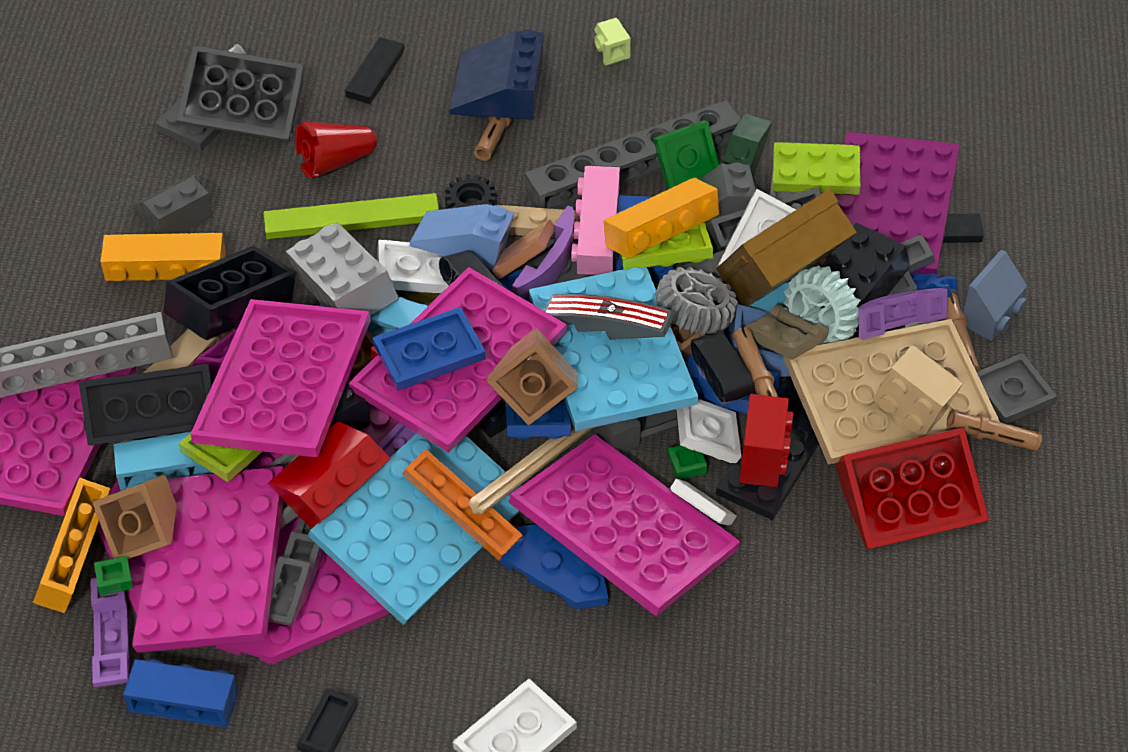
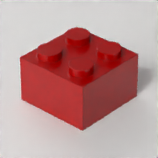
(766, 440)

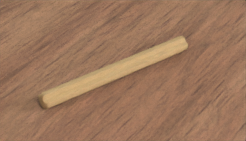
(523, 471)

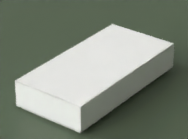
(703, 502)

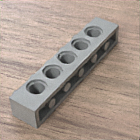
(83, 354)

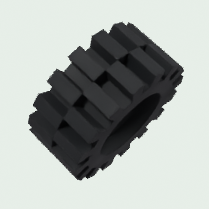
(470, 189)

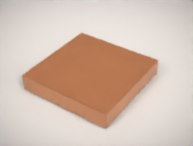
(524, 249)

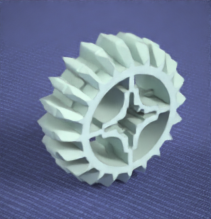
(825, 288)

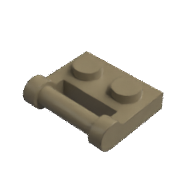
(784, 340)

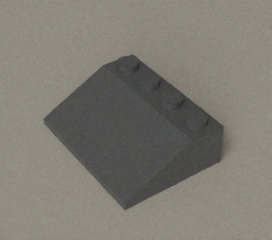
(241, 93)

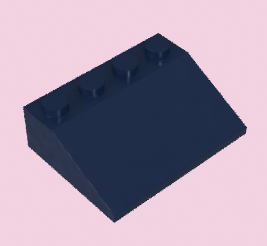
(500, 77)

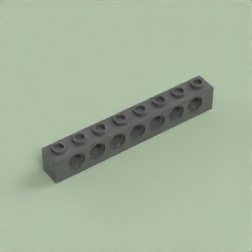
(635, 154)

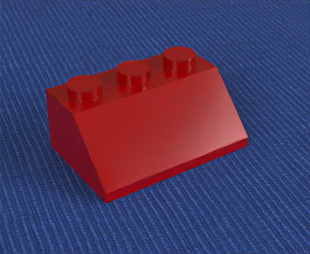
(324, 482)

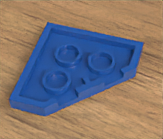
(556, 568)

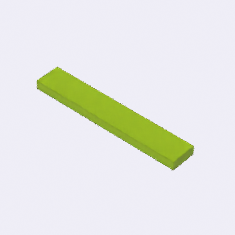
(349, 215)

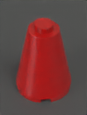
(331, 145)

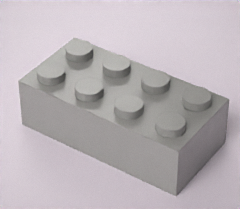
(341, 271)

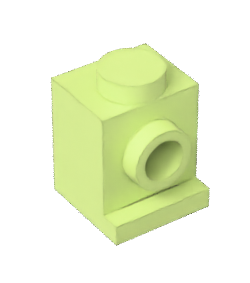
(612, 41)

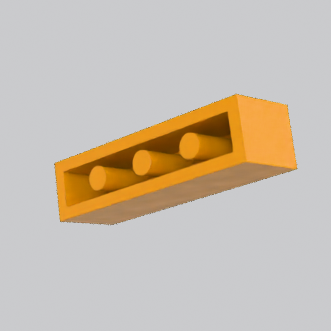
(661, 217)
(158, 255)
(70, 547)

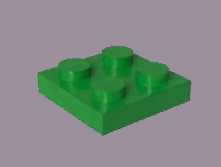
(686, 153)

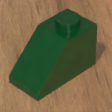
(747, 142)

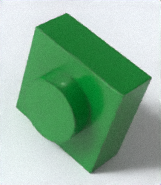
(686, 462)
(113, 575)

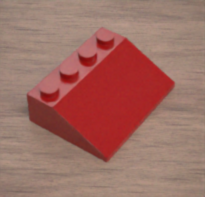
(912, 488)

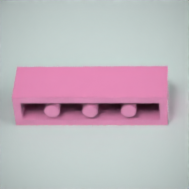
(598, 202)

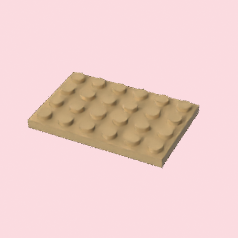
(843, 377)

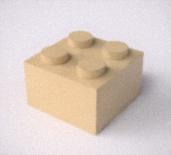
(917, 391)

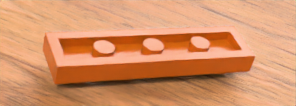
(453, 498)

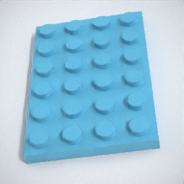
(619, 376)
(400, 539)

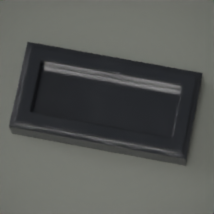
(327, 722)

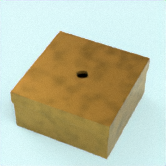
(786, 248)

